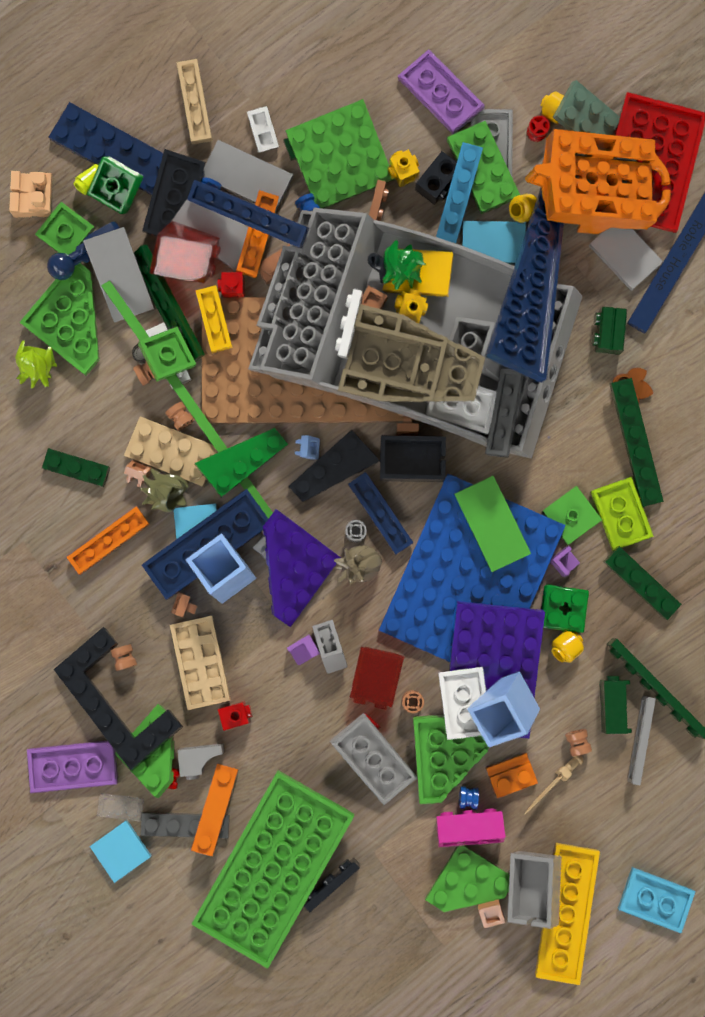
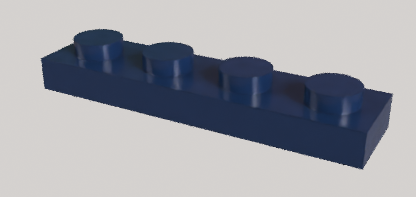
(380, 513)

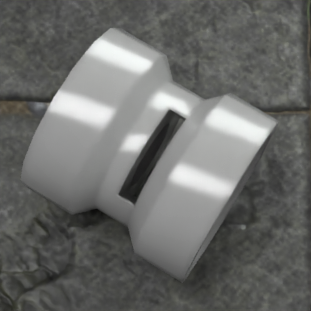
(355, 531)

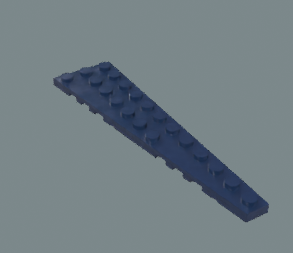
(527, 313)

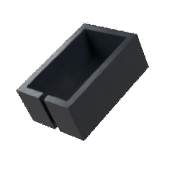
(412, 458)

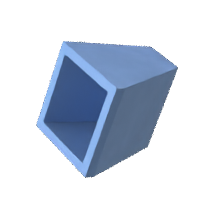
(221, 569)
(505, 710)

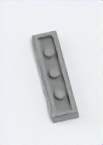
(641, 740)

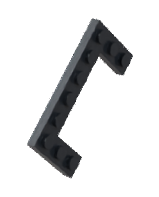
(130, 748)

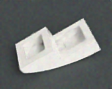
(262, 129)

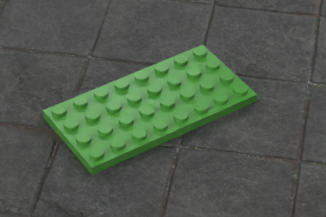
(273, 869)

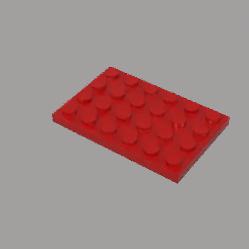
(677, 142)

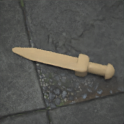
(563, 773)

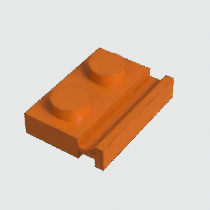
(511, 775)

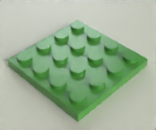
(339, 154)

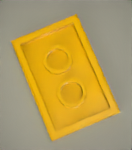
(434, 275)

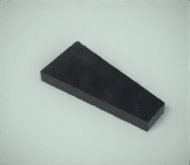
(339, 463)

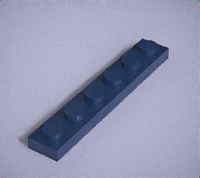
(248, 214)

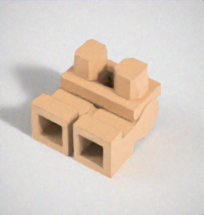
(30, 194)

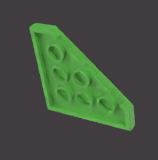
(67, 319)
(442, 761)

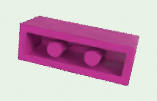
(470, 828)

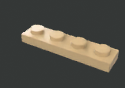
(194, 101)

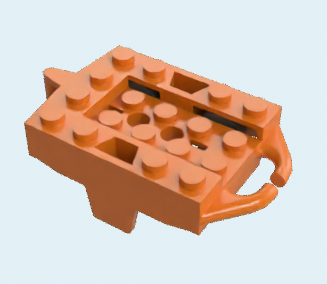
(600, 159)

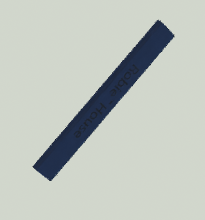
(670, 269)

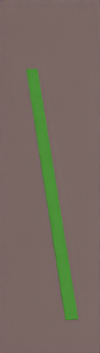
(181, 391)

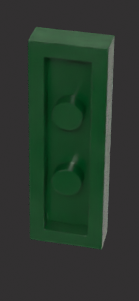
(76, 467)

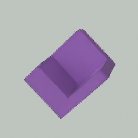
(564, 561)
(303, 650)

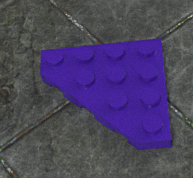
(295, 566)

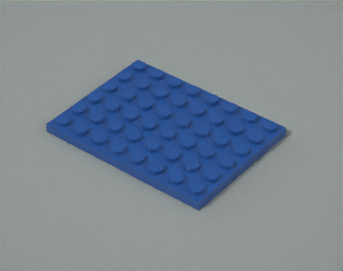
(452, 569)

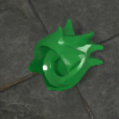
(402, 265)

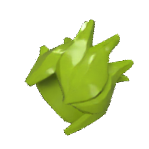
(35, 364)

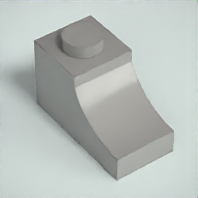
(329, 646)
(193, 759)

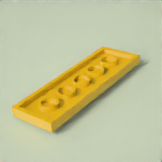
(564, 945)

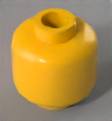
(550, 104)
(522, 207)
(567, 646)

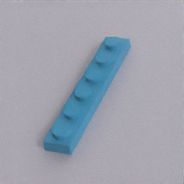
(459, 192)

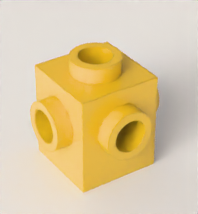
(403, 167)
(417, 310)

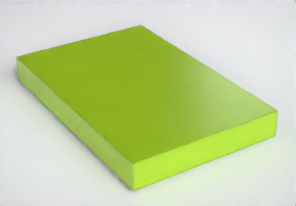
(622, 513)

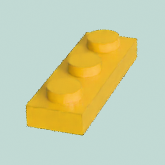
(214, 319)

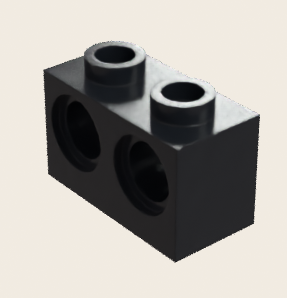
(434, 176)

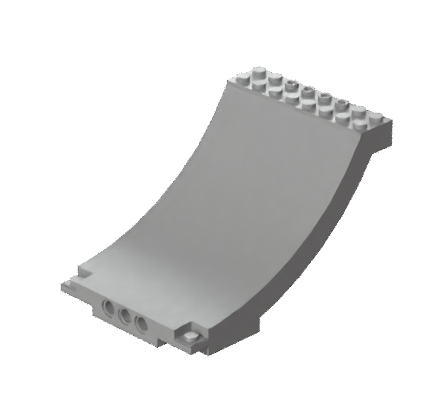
(310, 298)

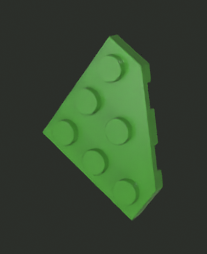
(156, 770)
(468, 881)

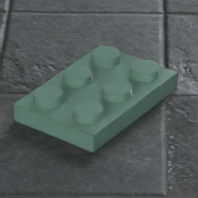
(585, 112)

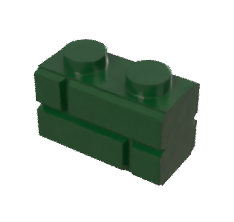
(610, 330)

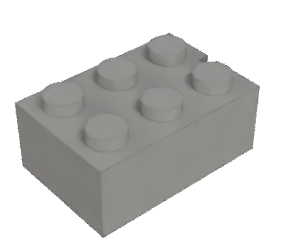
(534, 889)

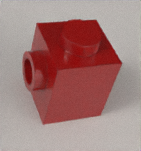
(231, 285)
(235, 715)

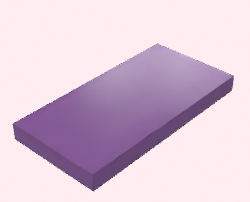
(441, 92)
(72, 766)

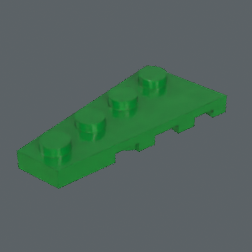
(236, 463)

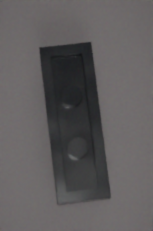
(331, 883)

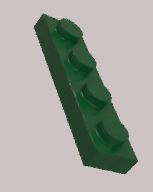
(642, 583)

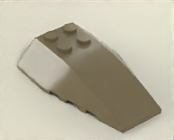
(407, 362)

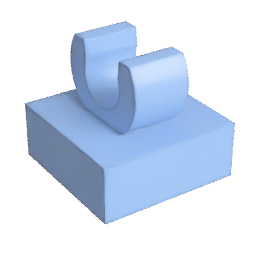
(309, 447)

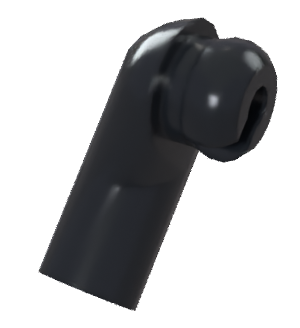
(377, 263)

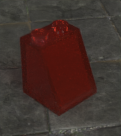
(185, 253)
(376, 677)

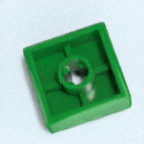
(104, 190)
(574, 598)

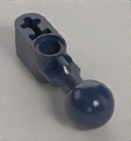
(62, 265)

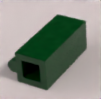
(614, 706)

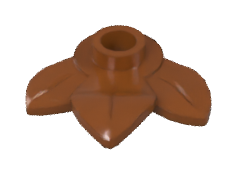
(642, 389)

